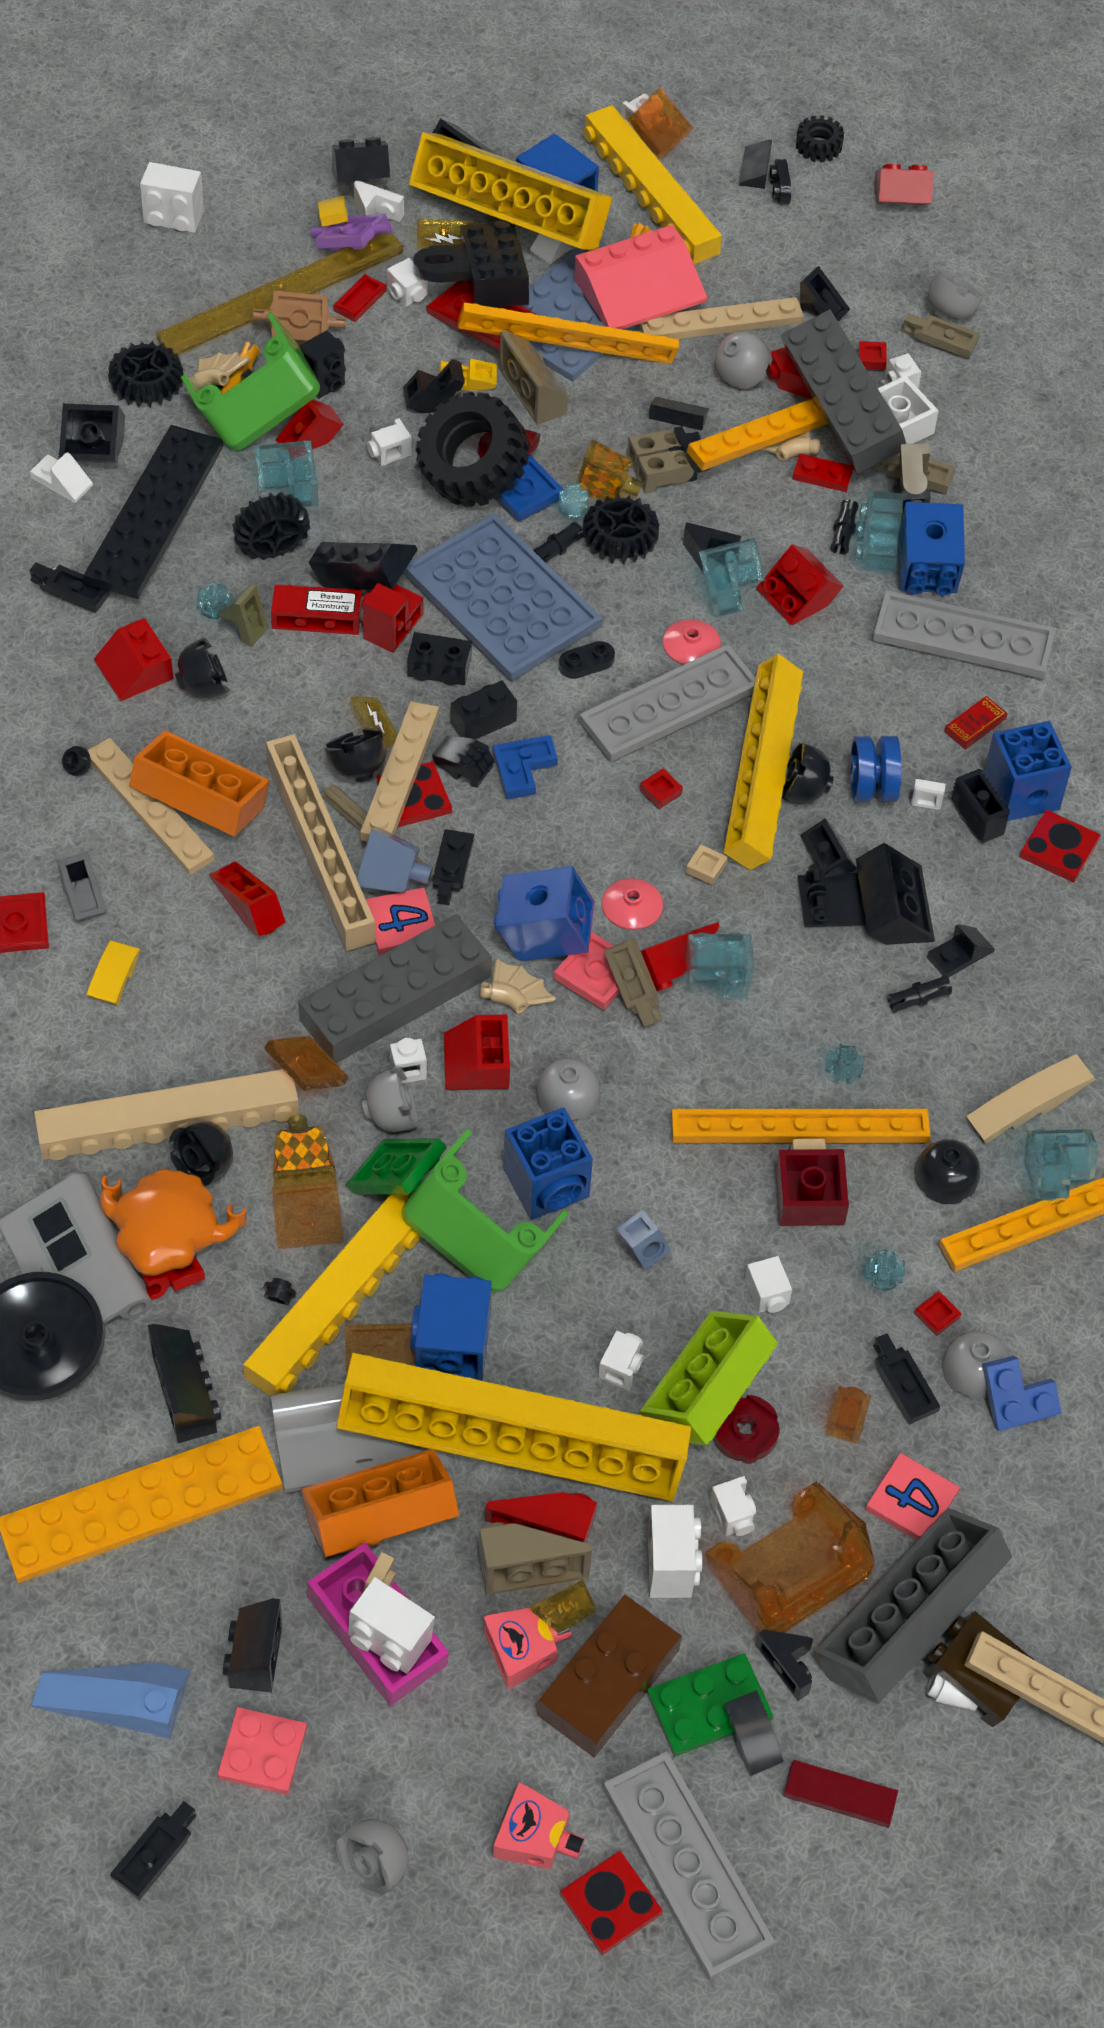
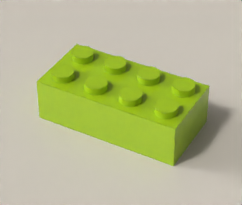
(711, 1374)

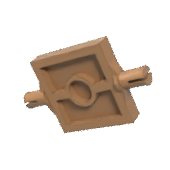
(300, 314)

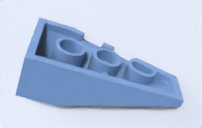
(124, 1696)

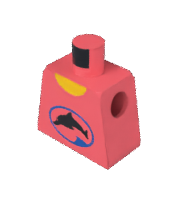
(521, 1644)
(535, 1831)

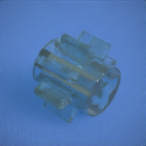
(573, 500)
(213, 600)
(845, 1063)
(884, 1270)

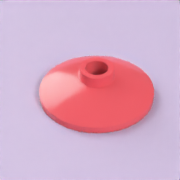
(685, 648)
(632, 913)

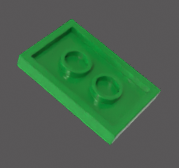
(396, 1166)
(693, 1704)

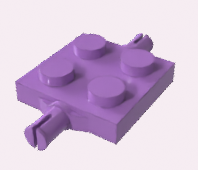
(353, 233)

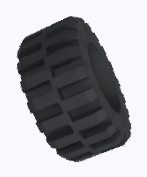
(454, 424)

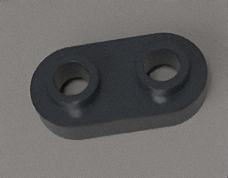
(782, 187)
(587, 659)

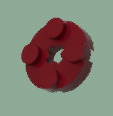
(751, 1446)

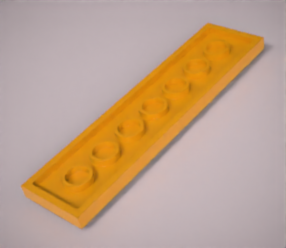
(139, 1504)

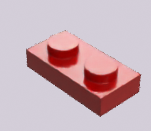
(823, 472)

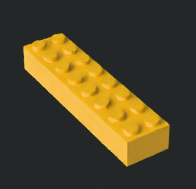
(510, 191)

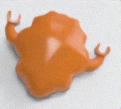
(165, 1220)

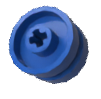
(875, 768)

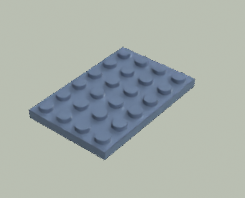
(560, 297)
(503, 596)

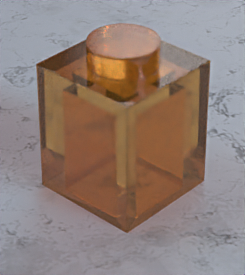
(848, 1414)

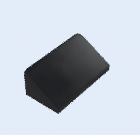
(755, 164)
(678, 413)
(828, 849)

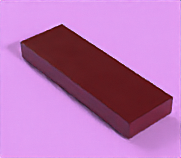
(841, 1793)

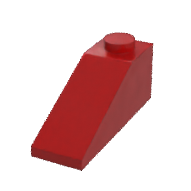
(250, 898)
(668, 959)
(553, 1513)

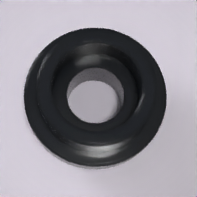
(76, 760)
(279, 1291)

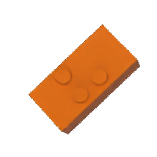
(199, 783)
(380, 1502)

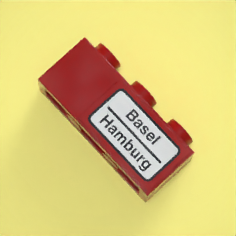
(316, 609)

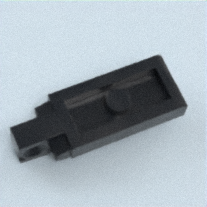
(68, 586)
(452, 864)
(904, 1380)
(154, 1851)

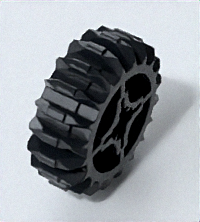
(144, 367)
(271, 526)
(627, 526)

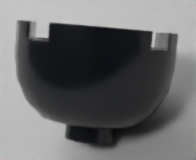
(199, 670)
(357, 755)
(807, 775)
(202, 1144)
(948, 1171)

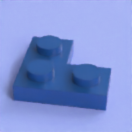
(516, 761)
(1014, 1403)

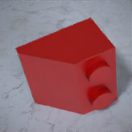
(134, 660)

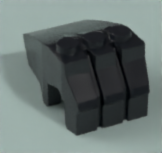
(464, 758)

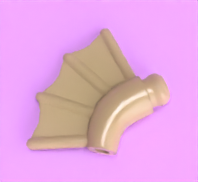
(218, 369)
(794, 446)
(515, 988)

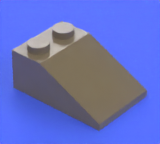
(526, 1557)

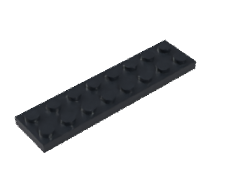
(153, 512)

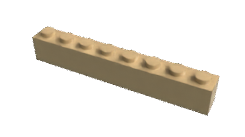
(321, 843)
(156, 1114)

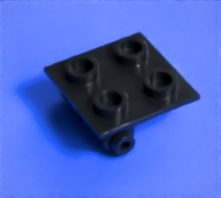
(831, 899)

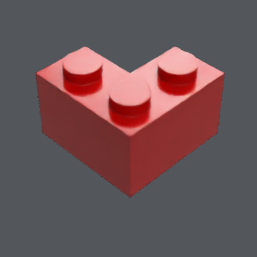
(390, 615)

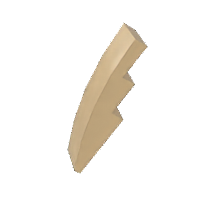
(1030, 1097)

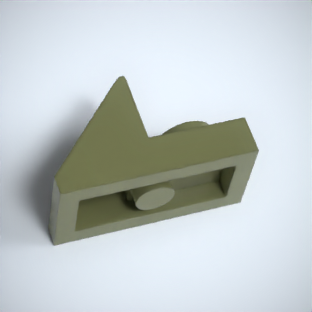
(248, 614)

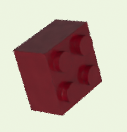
(812, 1187)

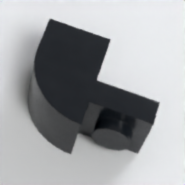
(427, 391)

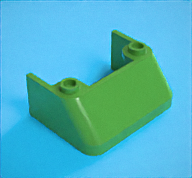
(262, 397)
(464, 1231)

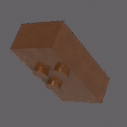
(609, 1675)

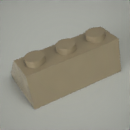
(531, 379)

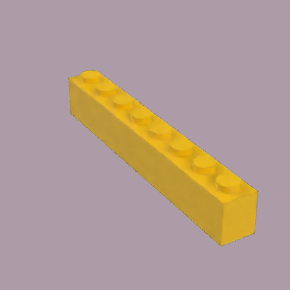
(651, 182)
(764, 762)
(332, 1299)

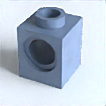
(643, 1239)

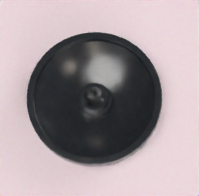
(47, 1335)

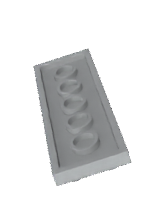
(964, 634)
(668, 702)
(688, 1865)

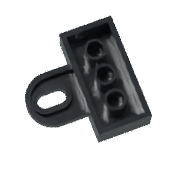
(486, 258)

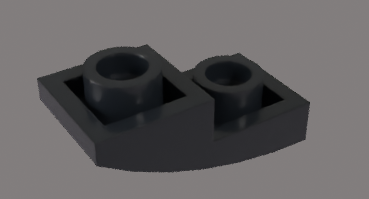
(753, 1733)

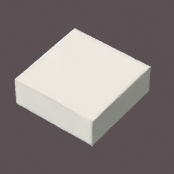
(928, 794)

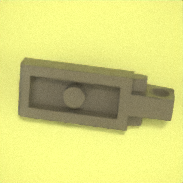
(941, 334)
(938, 474)
(634, 981)

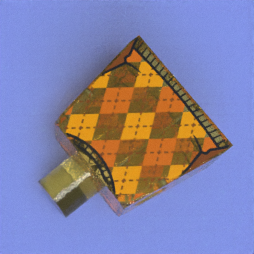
(606, 473)
(302, 1155)

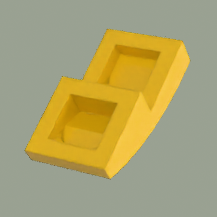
(332, 211)
(477, 375)
(112, 972)

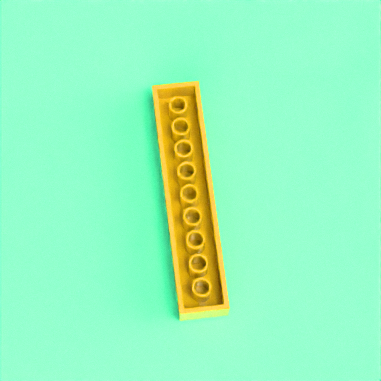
(513, 1427)

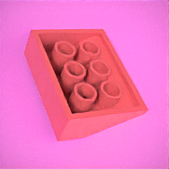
(639, 278)

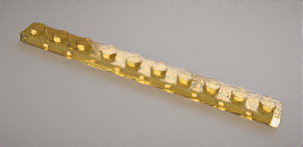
(304, 280)

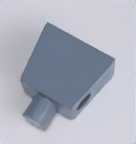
(391, 863)

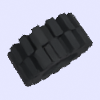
(819, 148)

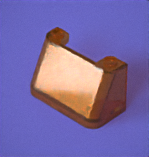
(798, 1564)

